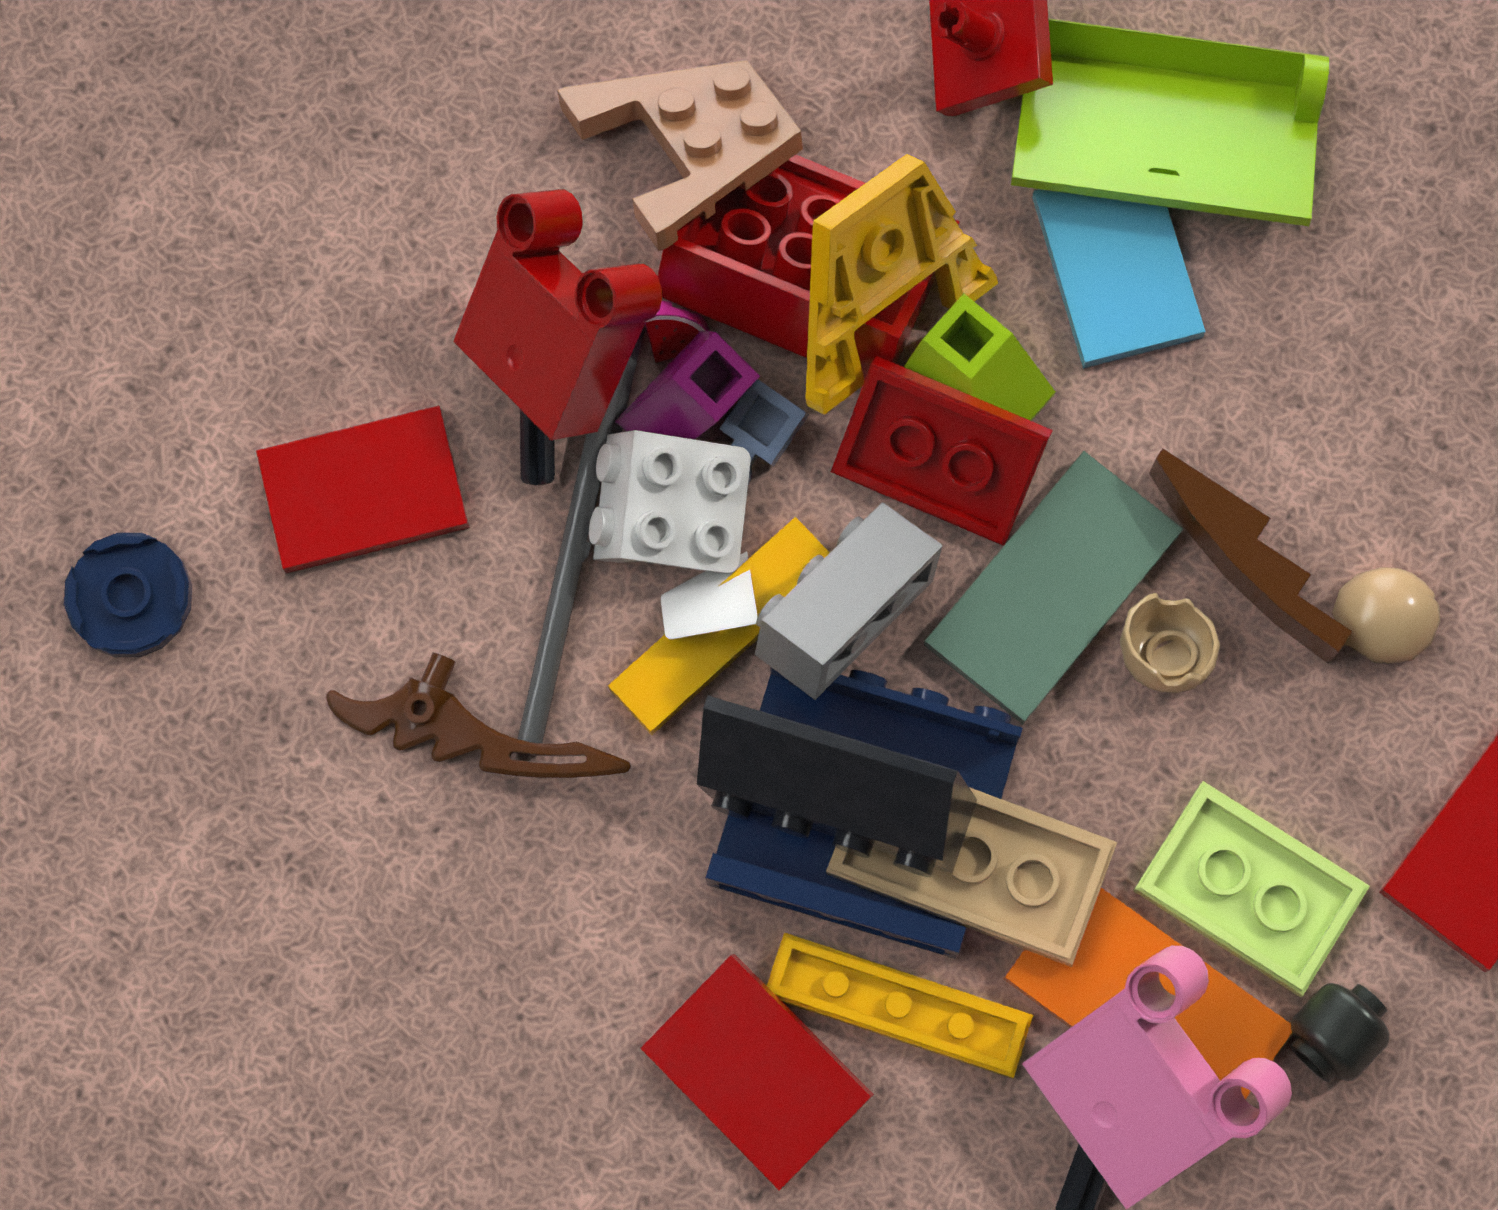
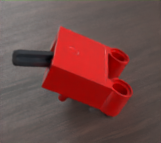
(548, 329)

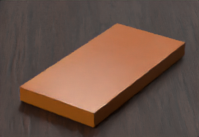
(1223, 1024)

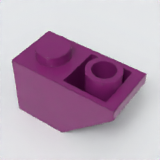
(691, 390)

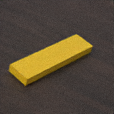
(680, 668)
(899, 1005)

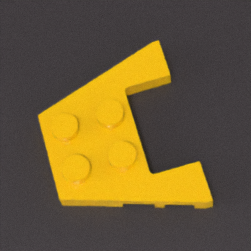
(872, 254)

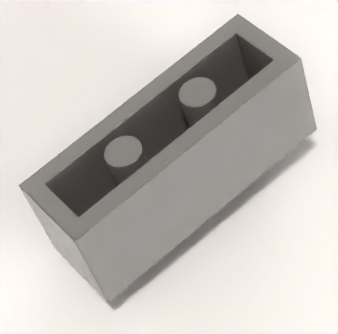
(846, 599)

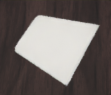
(706, 607)

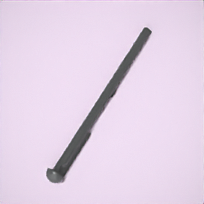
(568, 569)

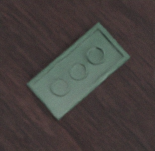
(1053, 587)

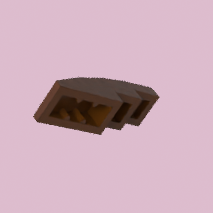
(1229, 536)

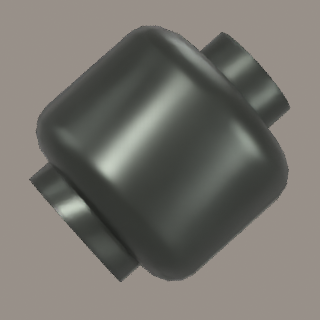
(1340, 1031)

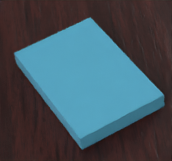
(1118, 275)

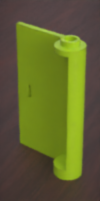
(1174, 123)

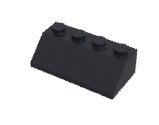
(833, 787)

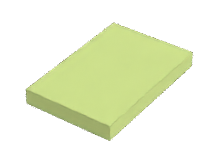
(1251, 889)

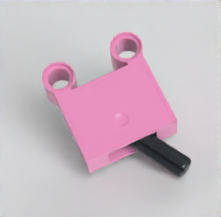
(1143, 1091)

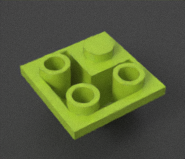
(982, 360)

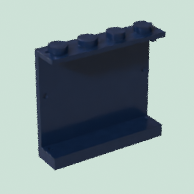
(792, 870)

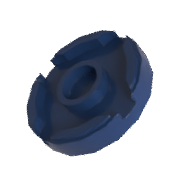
(140, 613)

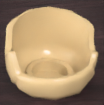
(1389, 614)
(1178, 664)

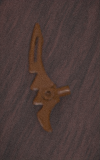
(427, 712)

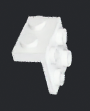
(670, 501)

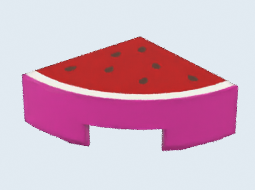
(672, 330)

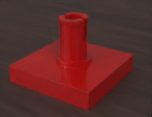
(988, 51)

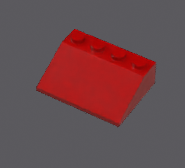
(755, 263)

